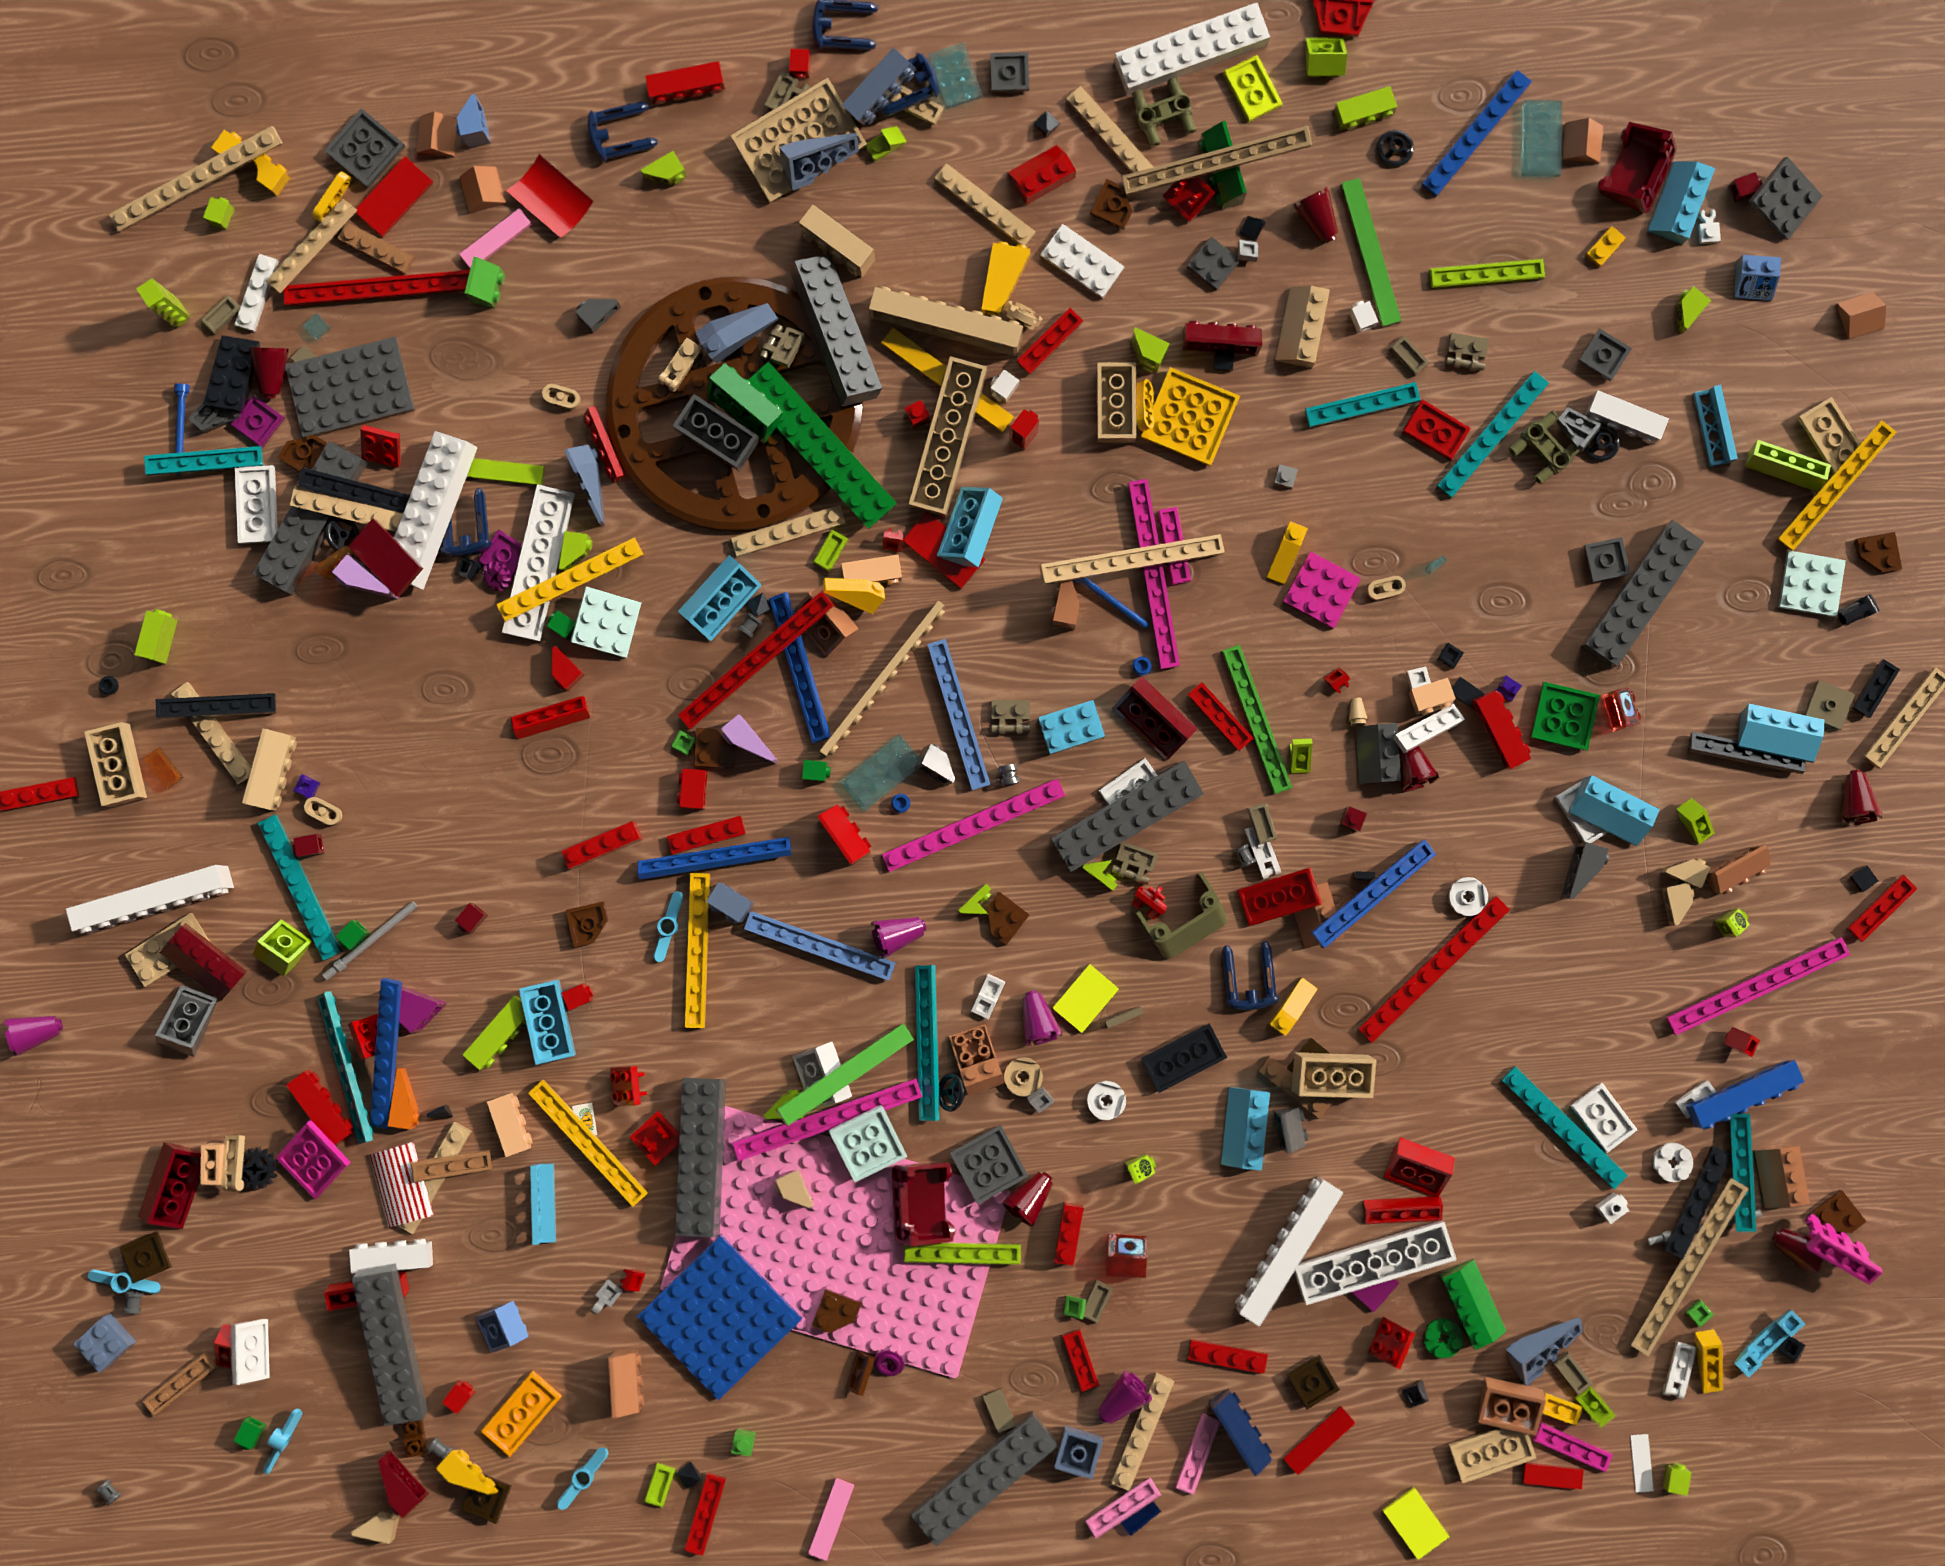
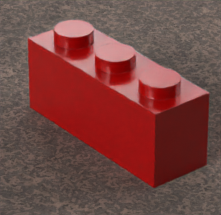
(1024, 428)
(1068, 1234)

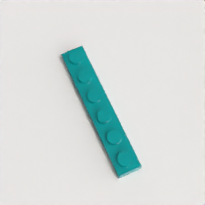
(1362, 404)
(203, 460)
(1743, 1170)

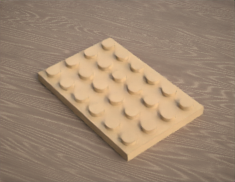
(805, 117)

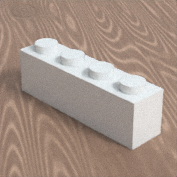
(1626, 417)
(403, 1254)

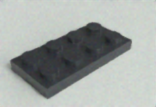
(230, 375)
(1184, 1058)

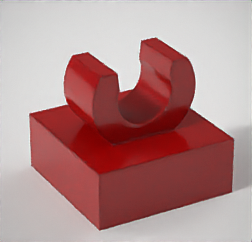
(892, 541)
(1337, 679)
(632, 1280)

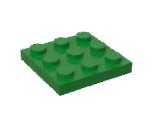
(1565, 716)

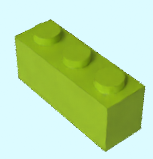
(1365, 108)

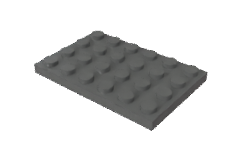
(350, 387)

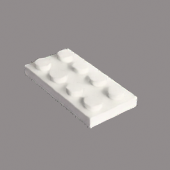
(1082, 261)
(256, 504)

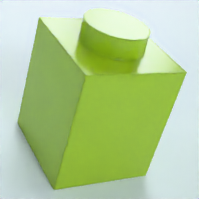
(218, 212)
(1677, 1479)

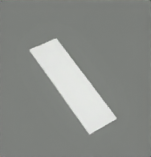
(1642, 1463)

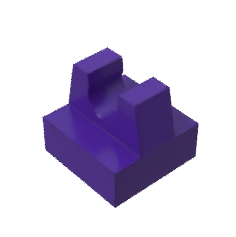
(1508, 688)
(306, 786)

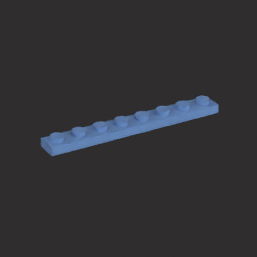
(958, 714)
(819, 945)

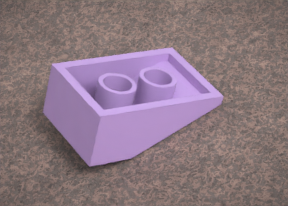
(353, 574)
(742, 735)

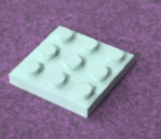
(1811, 583)
(605, 622)
(868, 1143)

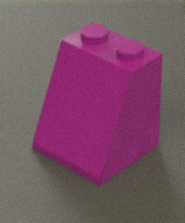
(417, 1009)

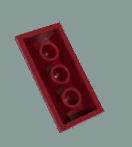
(1214, 337)
(1154, 718)
(203, 961)
(172, 1186)

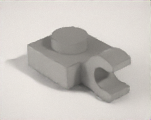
(607, 1295)

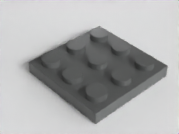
(365, 148)
(1785, 198)
(989, 1164)

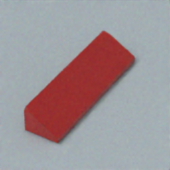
(550, 717)
(1402, 1210)
(1319, 1440)

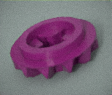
(503, 579)
(882, 1366)

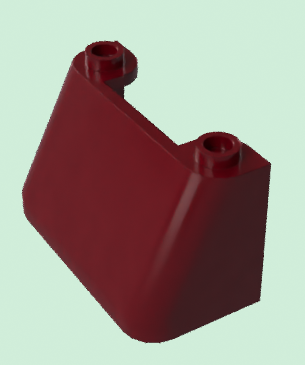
(1640, 166)
(921, 1203)

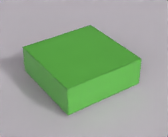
(683, 743)
(1074, 1307)
(1699, 1313)

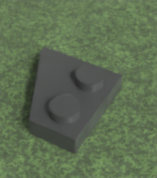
(210, 418)
(1578, 427)

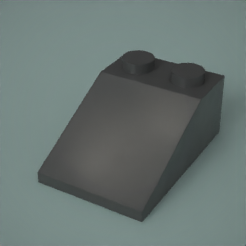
(1584, 866)
(186, 1021)
(1290, 1129)

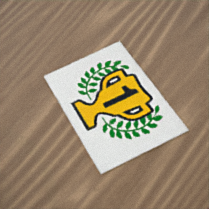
(586, 1114)

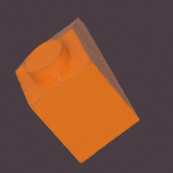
(403, 1105)

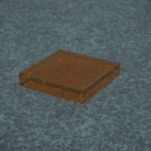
(329, 564)

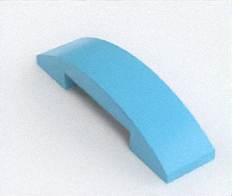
(1767, 1341)

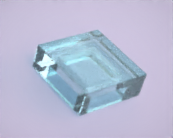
(316, 326)
(1436, 564)

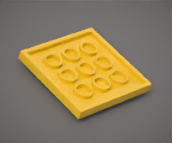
(1191, 416)

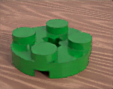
(1432, 1334)

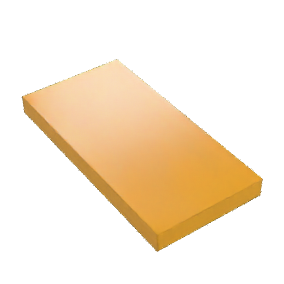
(521, 1413)

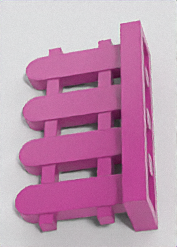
(1841, 1251)

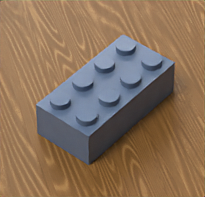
(879, 87)

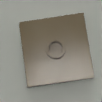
(1829, 704)

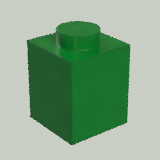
(561, 624)
(816, 771)
(352, 935)
(249, 1433)

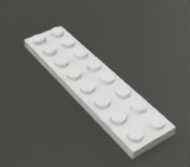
(540, 555)

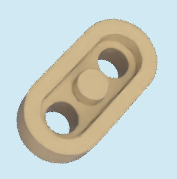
(561, 397)
(1385, 587)
(323, 812)

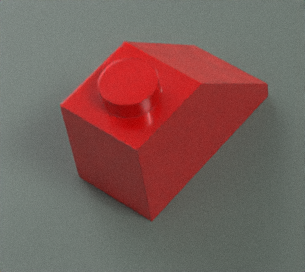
(564, 670)
(223, 1347)

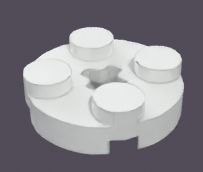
(1476, 904)
(1112, 1109)
(1682, 1156)

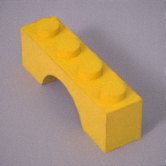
(269, 175)

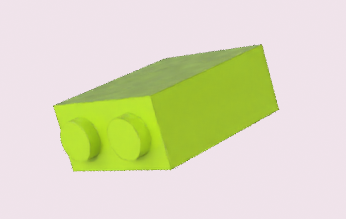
(156, 636)

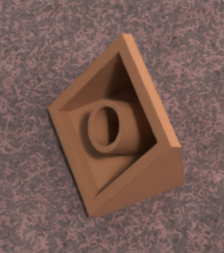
(437, 135)
(1582, 141)
(482, 188)
(1862, 315)

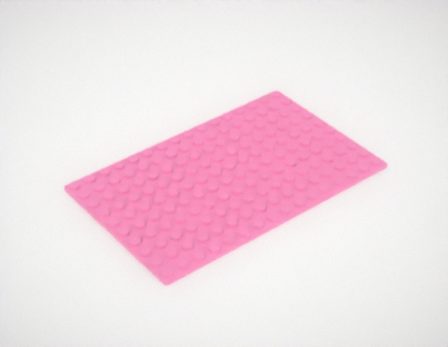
(848, 1247)

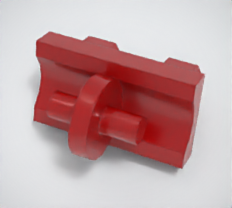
(1152, 898)

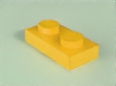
(1605, 246)
(1562, 1409)

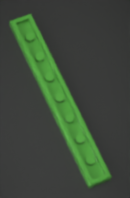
(1371, 252)
(1256, 719)
(844, 1074)

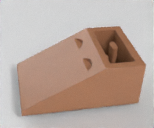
(1067, 606)
(976, 1059)

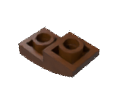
(414, 1438)

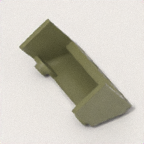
(1173, 943)

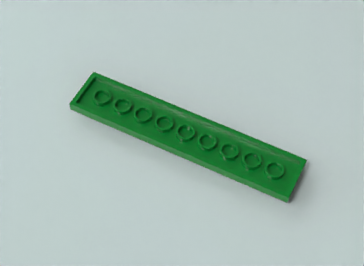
(824, 450)

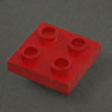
(1189, 196)
(380, 446)
(364, 1035)
(626, 1086)
(656, 1137)
(1391, 1343)

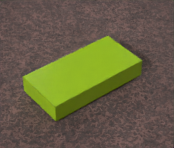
(830, 550)
(659, 1484)

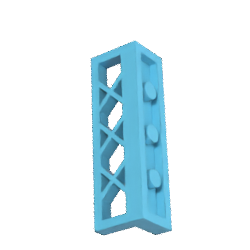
(1722, 424)
(543, 1203)

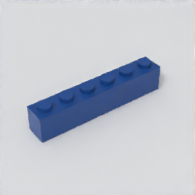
(1745, 1094)

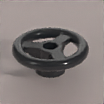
(1398, 142)
(1607, 444)
(334, 538)
(955, 1092)

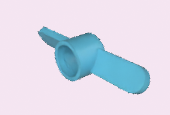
(664, 939)
(112, 1279)
(281, 1438)
(575, 1487)

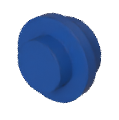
(1141, 666)
(900, 803)

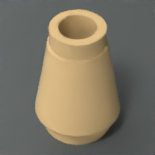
(1357, 713)

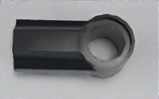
(1862, 608)

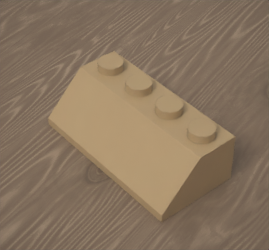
(1302, 325)
(269, 770)

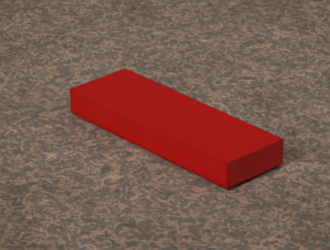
(1080, 1360)
(1553, 1475)

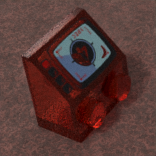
(1621, 709)
(1126, 1255)

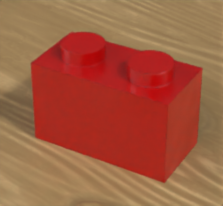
(693, 788)

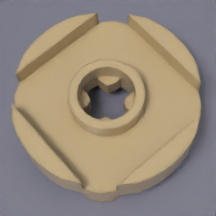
(1023, 314)
(1014, 1082)

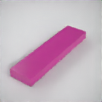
(1172, 532)
(1573, 1447)

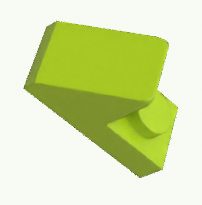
(887, 142)
(1300, 755)
(1097, 870)
(973, 906)
(1595, 1407)

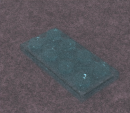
(1541, 138)
(881, 772)

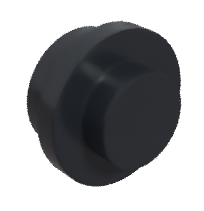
(108, 685)

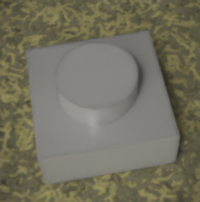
(1247, 250)
(1285, 476)
(1040, 1099)

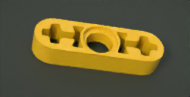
(331, 196)
(1144, 405)

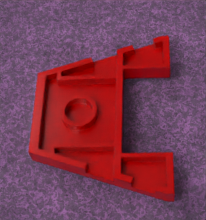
(1342, 16)

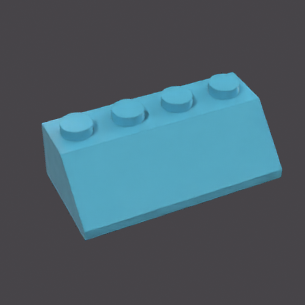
(1681, 200)
(970, 526)
(720, 598)
(1780, 733)
(1613, 810)
(547, 1022)
(1245, 1128)

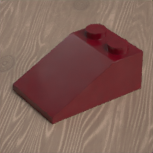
(401, 1486)

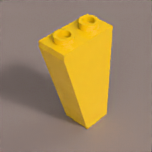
(1003, 274)

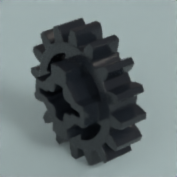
(258, 1160)

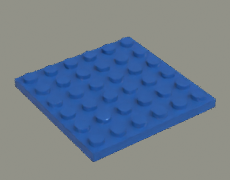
(719, 1317)

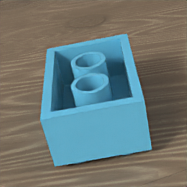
(1071, 727)

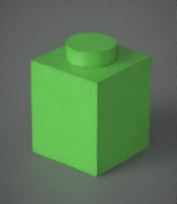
(743, 1442)

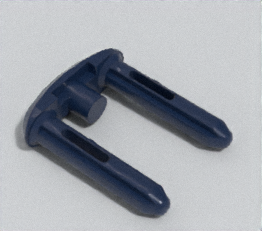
(821, 22)
(928, 74)
(597, 136)
(466, 547)
(1252, 1001)

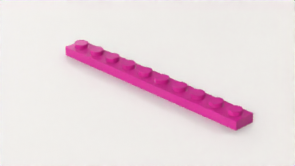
(1154, 576)
(973, 825)
(1757, 986)
(825, 1120)

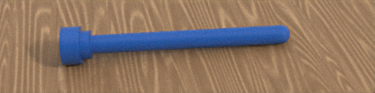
(181, 391)
(1114, 602)

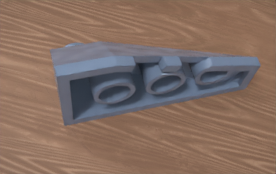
(585, 465)

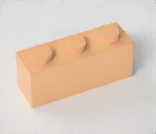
(876, 570)
(510, 1124)

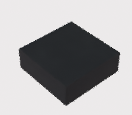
(1223, 360)
(1450, 655)
(1362, 875)
(1864, 878)

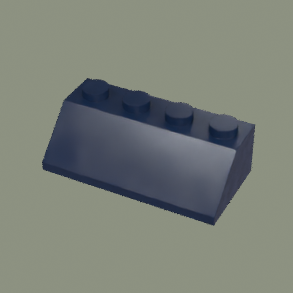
(1241, 1432)

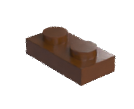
(860, 1373)

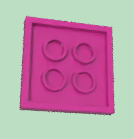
(1321, 590)
(313, 1160)

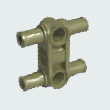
(1163, 112)
(1545, 447)

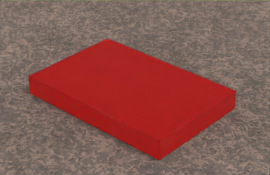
(1436, 430)

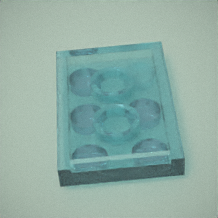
(955, 75)

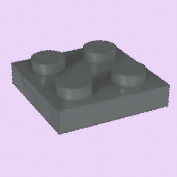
(1009, 72)
(1213, 263)
(1604, 354)
(1606, 559)

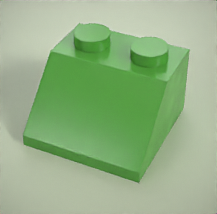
(484, 283)

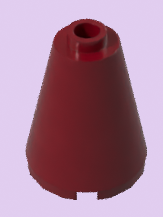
(1319, 215)
(269, 369)
(1416, 769)
(1859, 800)
(1029, 1198)
(1794, 1246)

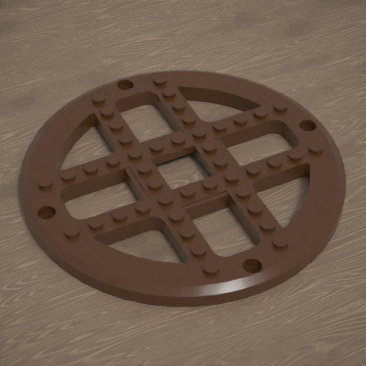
(626, 402)

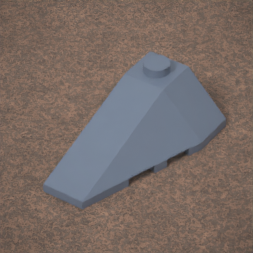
(810, 158)
(732, 331)
(1536, 1350)

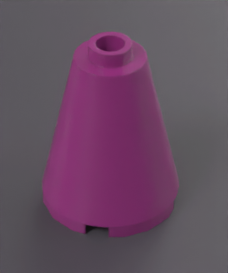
(896, 933)
(1038, 1020)
(30, 1032)
(1124, 1398)

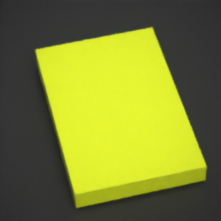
(1252, 88)
(1085, 998)
(1416, 1523)

